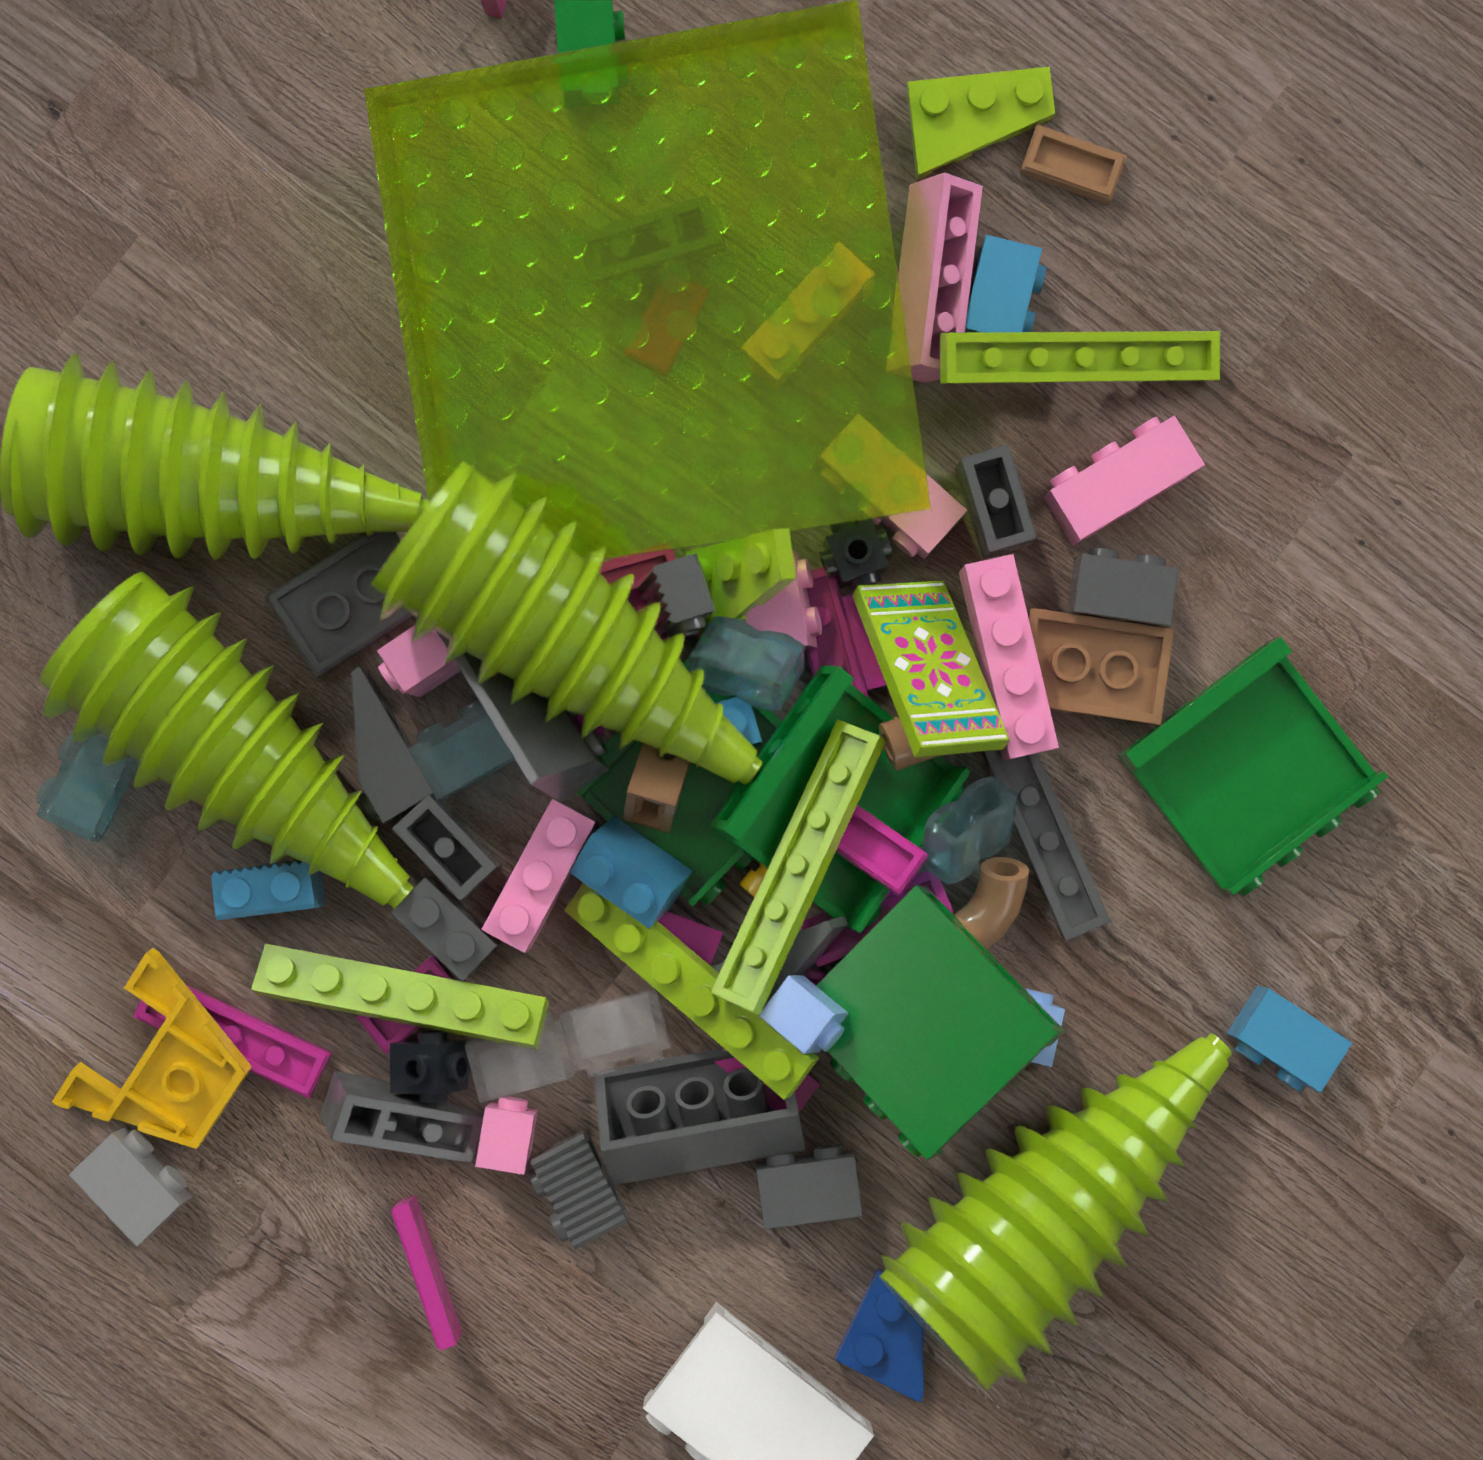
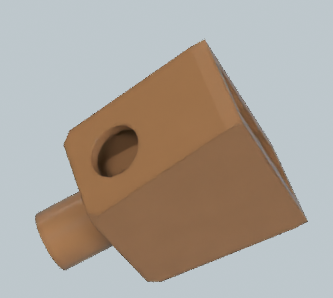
(655, 789)

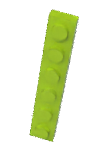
(1079, 357)
(798, 866)
(688, 985)
(401, 996)

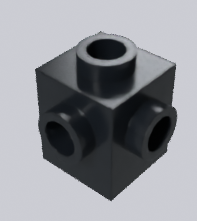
(853, 571)
(429, 1066)

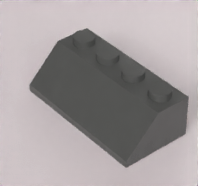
(547, 752)
(688, 1118)

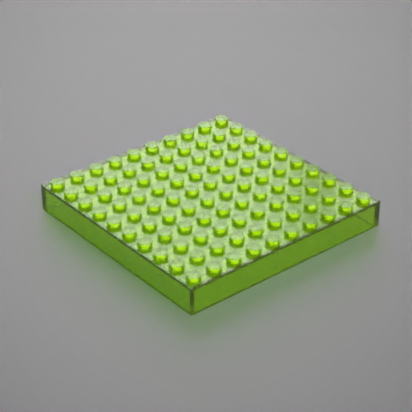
(657, 283)

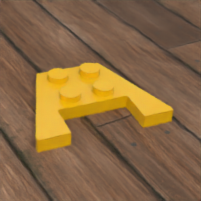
(181, 1076)

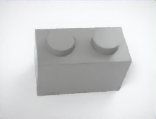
(131, 1184)

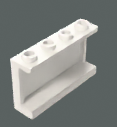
(749, 1401)

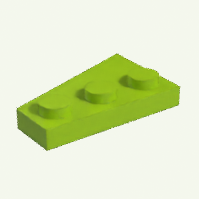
(973, 111)
(746, 572)

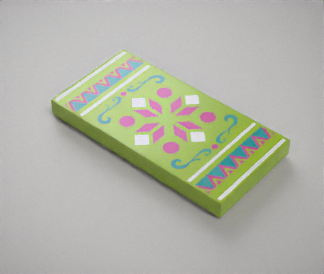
(930, 668)

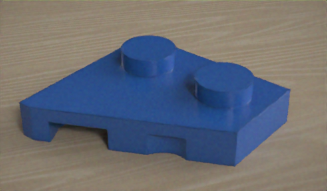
(885, 1342)

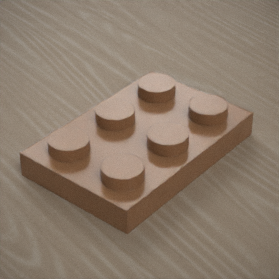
(1102, 665)

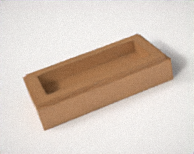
(1073, 164)

